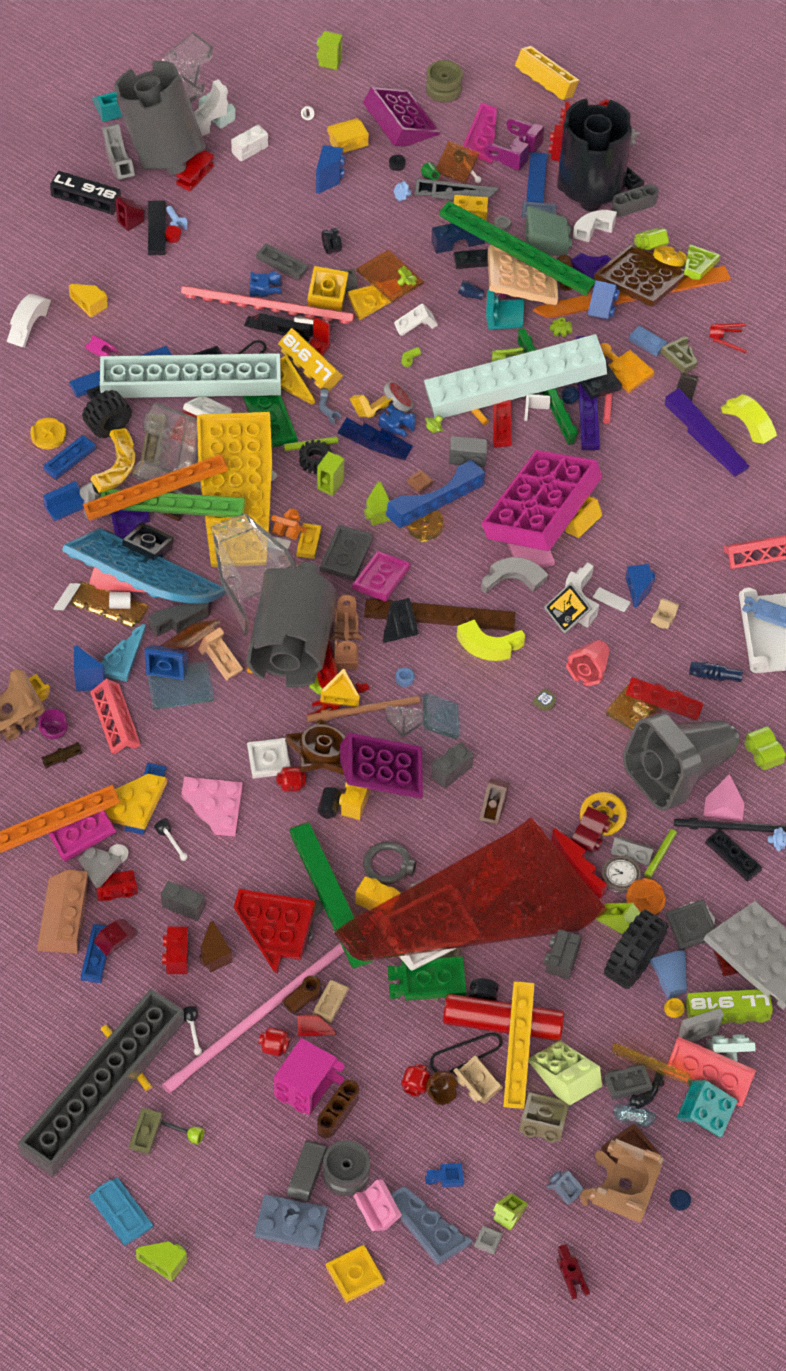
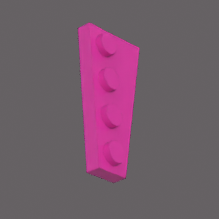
(482, 131)

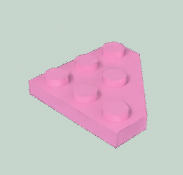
(215, 802)

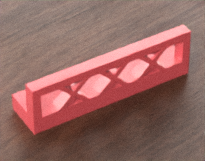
(754, 545)
(118, 712)

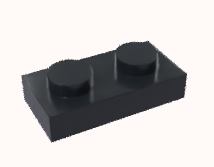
(471, 259)

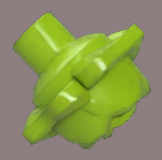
(434, 424)

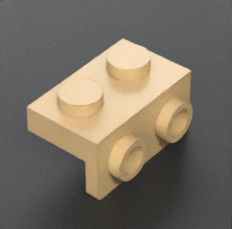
(478, 1080)

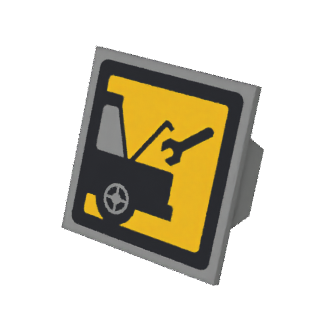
(567, 608)

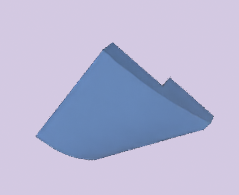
(671, 972)

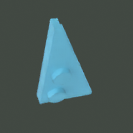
(121, 659)

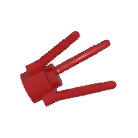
(717, 330)

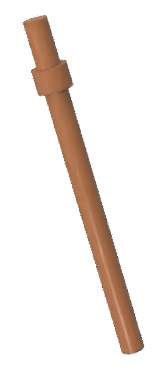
(327, 715)

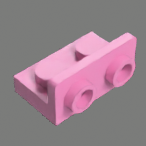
(378, 1206)

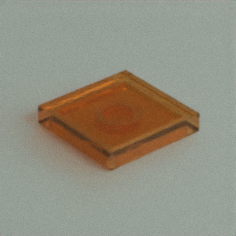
(457, 162)

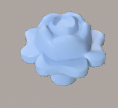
(401, 191)
(778, 839)

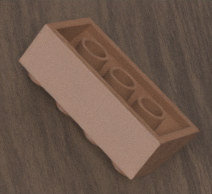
(64, 912)

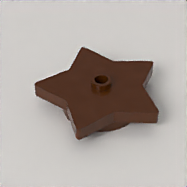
(318, 747)

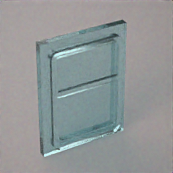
(171, 692)

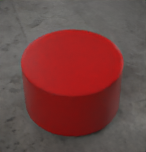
(173, 234)

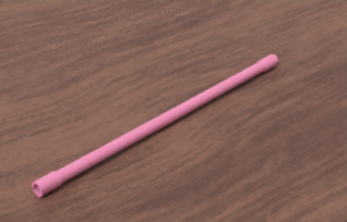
(179, 1077)

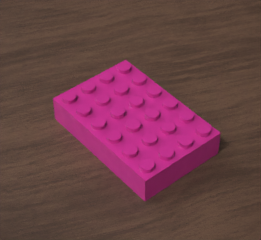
(542, 500)

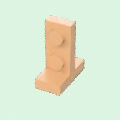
(220, 654)

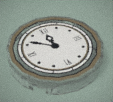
(620, 873)

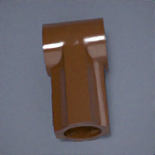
(302, 996)

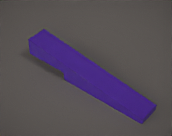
(705, 432)

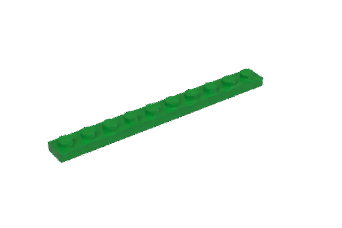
(517, 248)

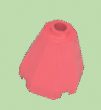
(589, 662)

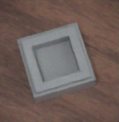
(488, 1240)

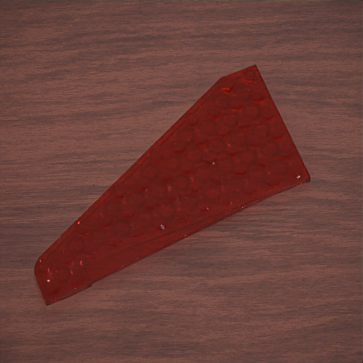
(491, 896)

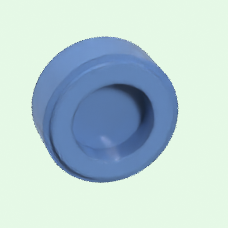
(404, 677)

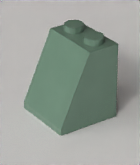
(547, 232)

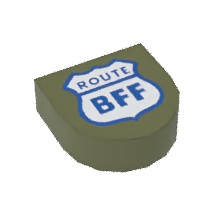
(544, 700)

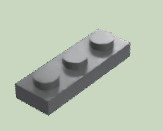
(282, 261)

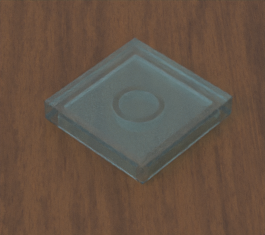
(440, 716)

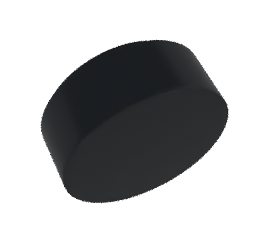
(397, 162)

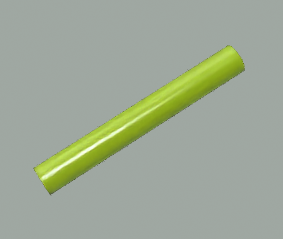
(297, 445)
(660, 853)

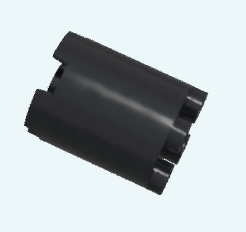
(594, 153)

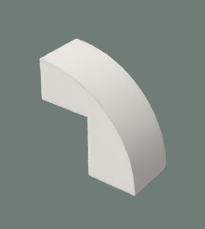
(600, 220)

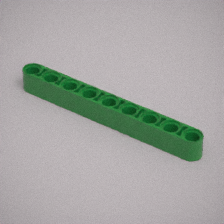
(324, 881)

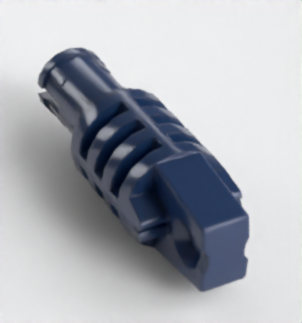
(704, 670)

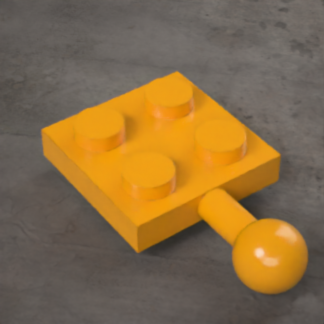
(628, 368)

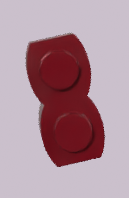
(591, 830)

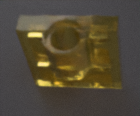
(629, 710)

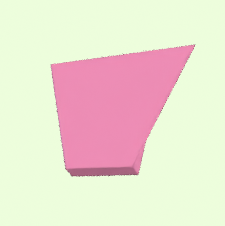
(725, 802)

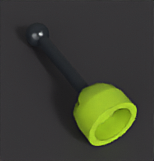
(194, 1134)

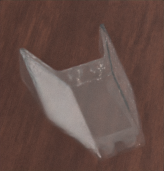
(243, 557)

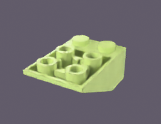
(567, 1072)

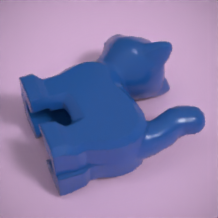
(261, 283)
(395, 419)

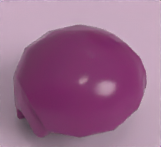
(52, 723)

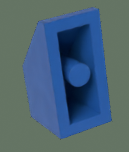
(639, 582)

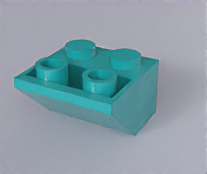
(107, 106)

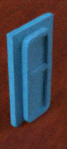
(120, 1211)

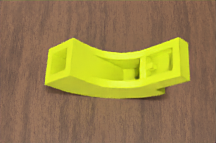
(753, 416)
(486, 646)

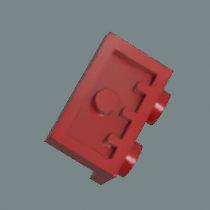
(118, 885)

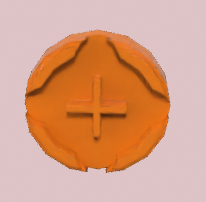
(646, 895)

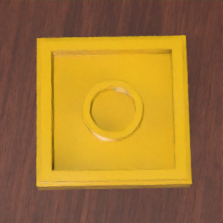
(355, 1273)

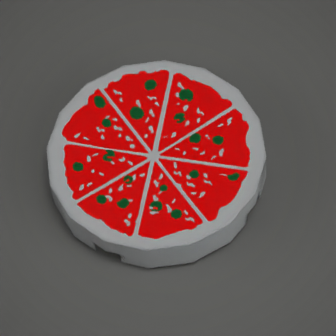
(400, 397)

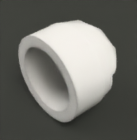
(304, 113)

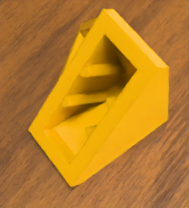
(340, 691)

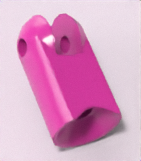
(100, 347)

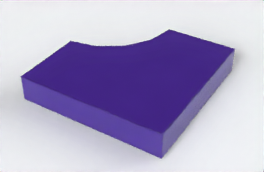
(589, 265)
(126, 521)

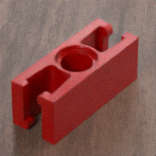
(196, 170)

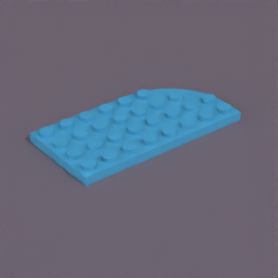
(155, 576)

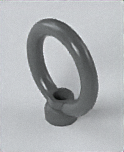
(407, 867)

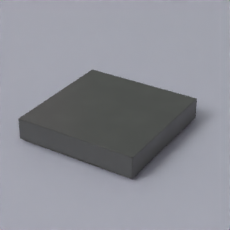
(690, 924)

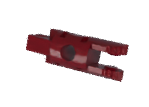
(571, 1271)

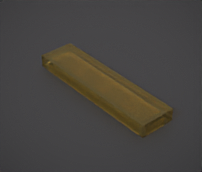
(652, 1064)

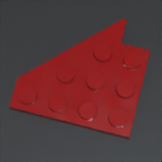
(276, 923)

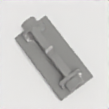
(638, 852)

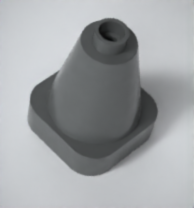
(671, 756)

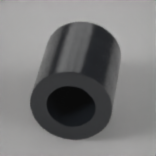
(329, 802)

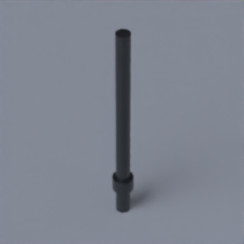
(694, 823)

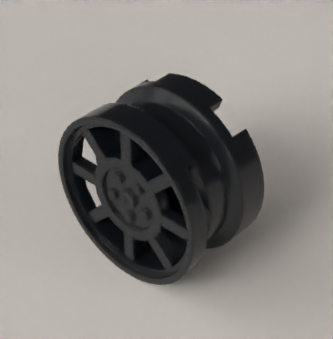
(331, 240)
(484, 989)

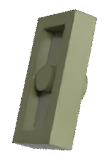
(145, 1131)

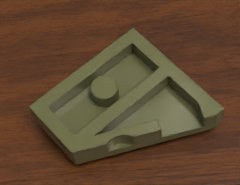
(680, 354)

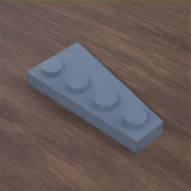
(432, 1232)

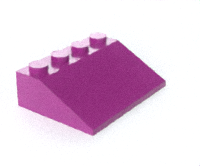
(399, 116)
(382, 765)

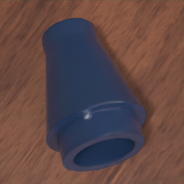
(470, 290)

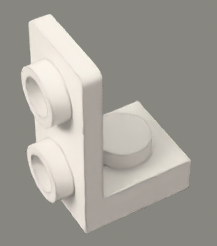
(418, 315)

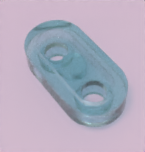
(626, 1113)

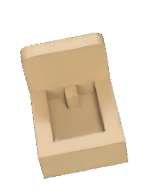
(665, 614)

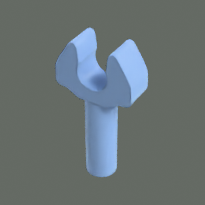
(176, 220)

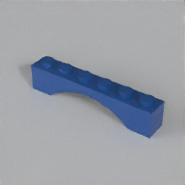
(408, 509)

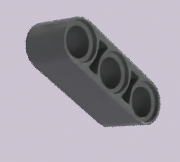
(635, 200)
(307, 1170)

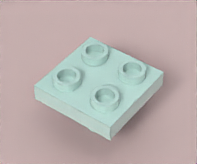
(730, 1046)

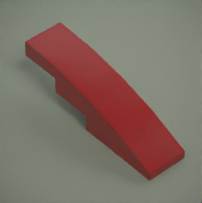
(576, 857)

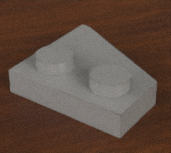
(99, 865)

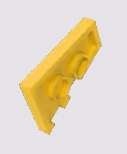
(366, 301)

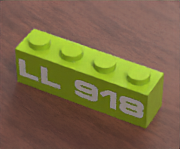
(736, 1006)

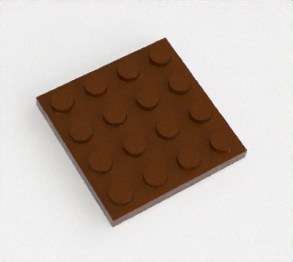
(641, 275)

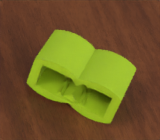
(651, 238)
(765, 748)

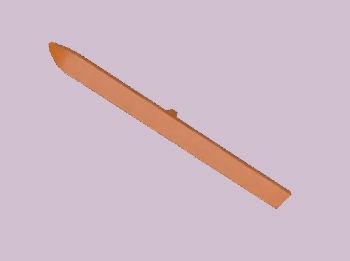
(582, 303)

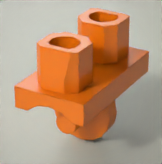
(289, 522)

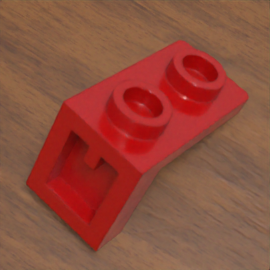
(321, 336)

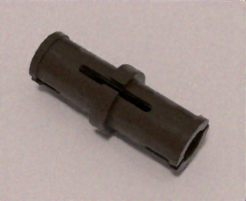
(61, 755)

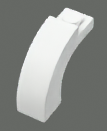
(24, 317)
(579, 580)

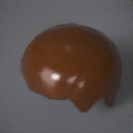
(442, 1087)

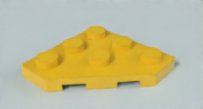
(137, 801)

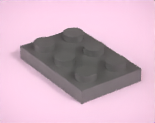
(346, 552)

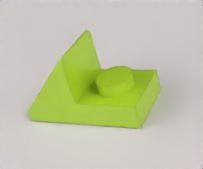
(509, 1210)

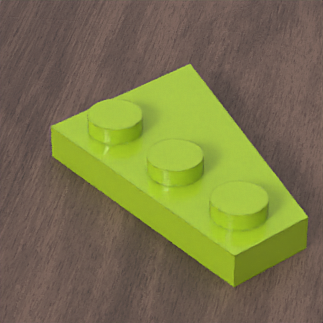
(699, 262)

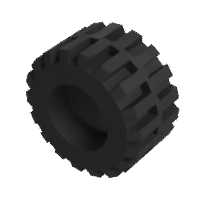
(106, 413)

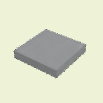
(701, 1026)

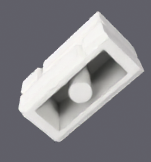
(249, 143)

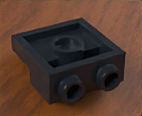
(148, 541)

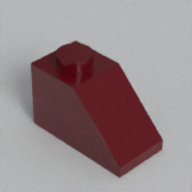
(128, 213)
(114, 936)

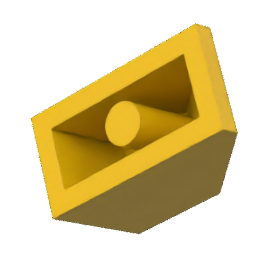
(88, 298)

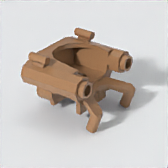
(25, 705)
(633, 1164)

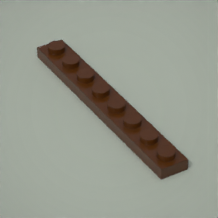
(446, 614)

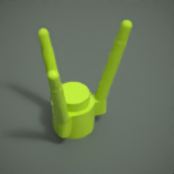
(502, 354)

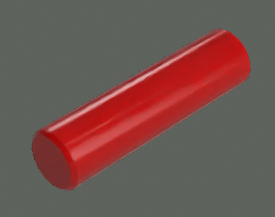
(496, 1016)

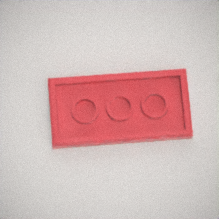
(715, 1068)

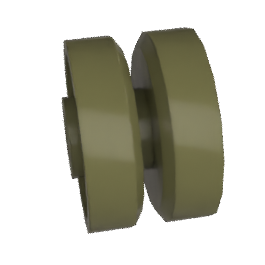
(444, 81)

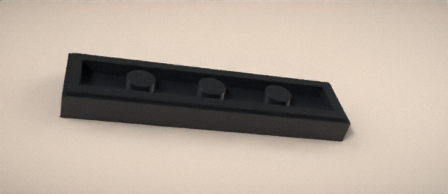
(156, 227)

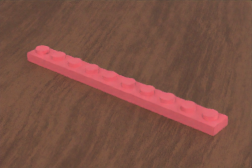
(260, 303)

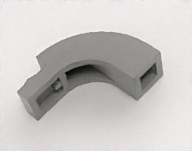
(117, 156)
(517, 568)

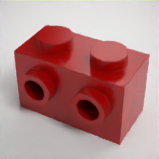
(176, 950)

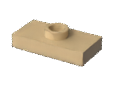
(331, 1001)

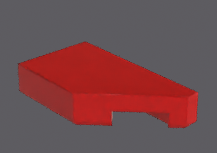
(313, 1026)

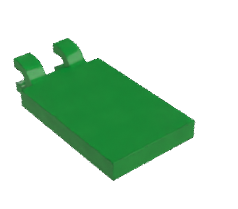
(429, 981)

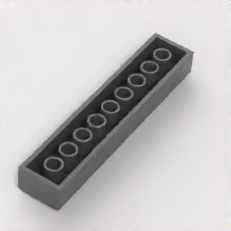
(101, 1082)

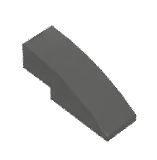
(177, 618)

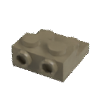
(544, 1117)

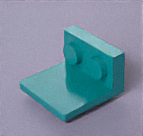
(504, 313)
(707, 1107)

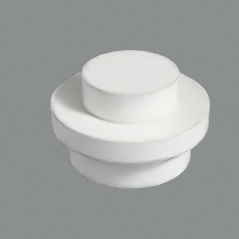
(119, 850)

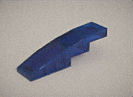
(375, 440)

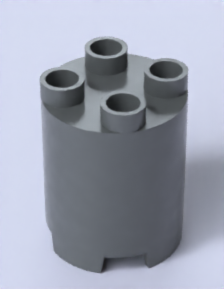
(159, 117)
(292, 624)

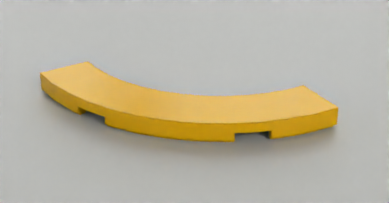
(123, 464)

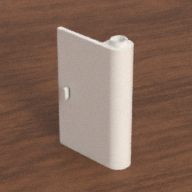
(763, 639)

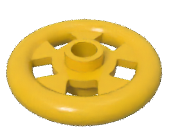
(604, 798)

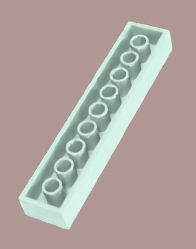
(191, 375)
(516, 376)

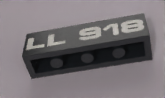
(84, 192)

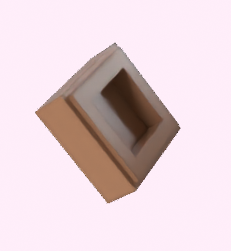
(420, 481)

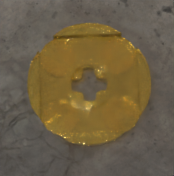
(428, 532)

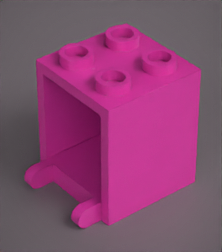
(306, 1076)

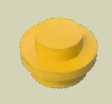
(674, 1008)

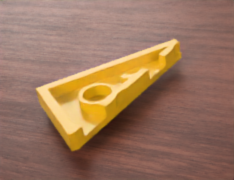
(292, 381)

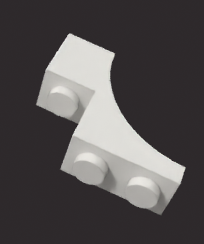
(213, 107)

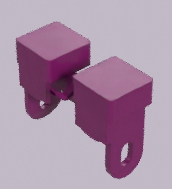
(528, 140)

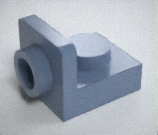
(565, 1185)

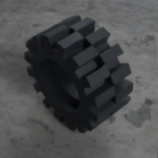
(310, 449)

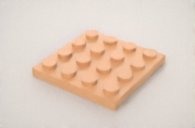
(519, 279)

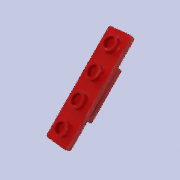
(661, 697)

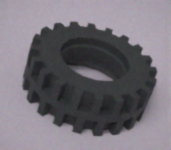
(636, 949)

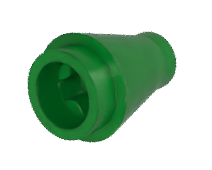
(430, 171)

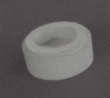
(503, 223)

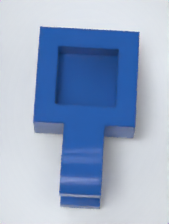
(449, 1175)

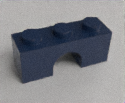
(446, 235)

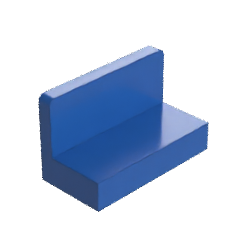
(63, 501)

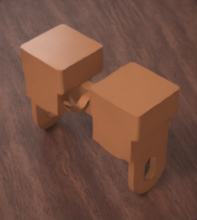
(346, 628)

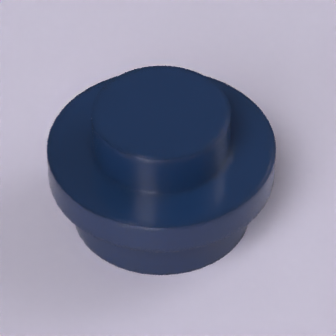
(570, 395)
(680, 1200)

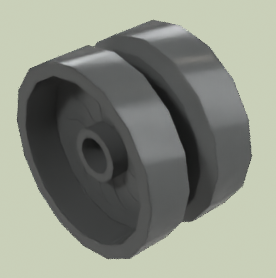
(346, 1168)

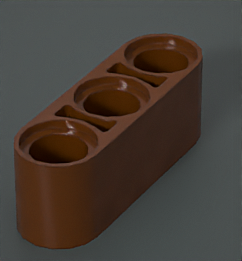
(334, 1117)

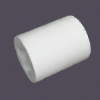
(119, 600)

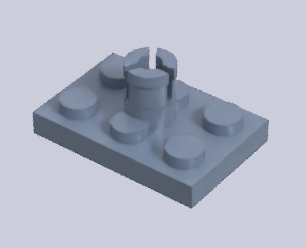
(290, 1222)

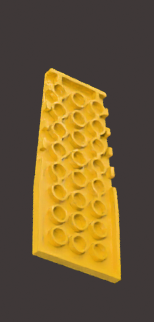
(247, 451)

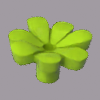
(406, 277)
(561, 327)

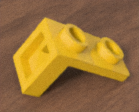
(363, 408)

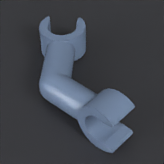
(322, 406)

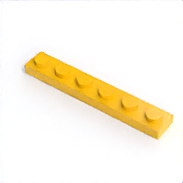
(518, 1045)

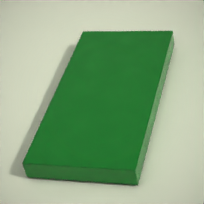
(281, 426)

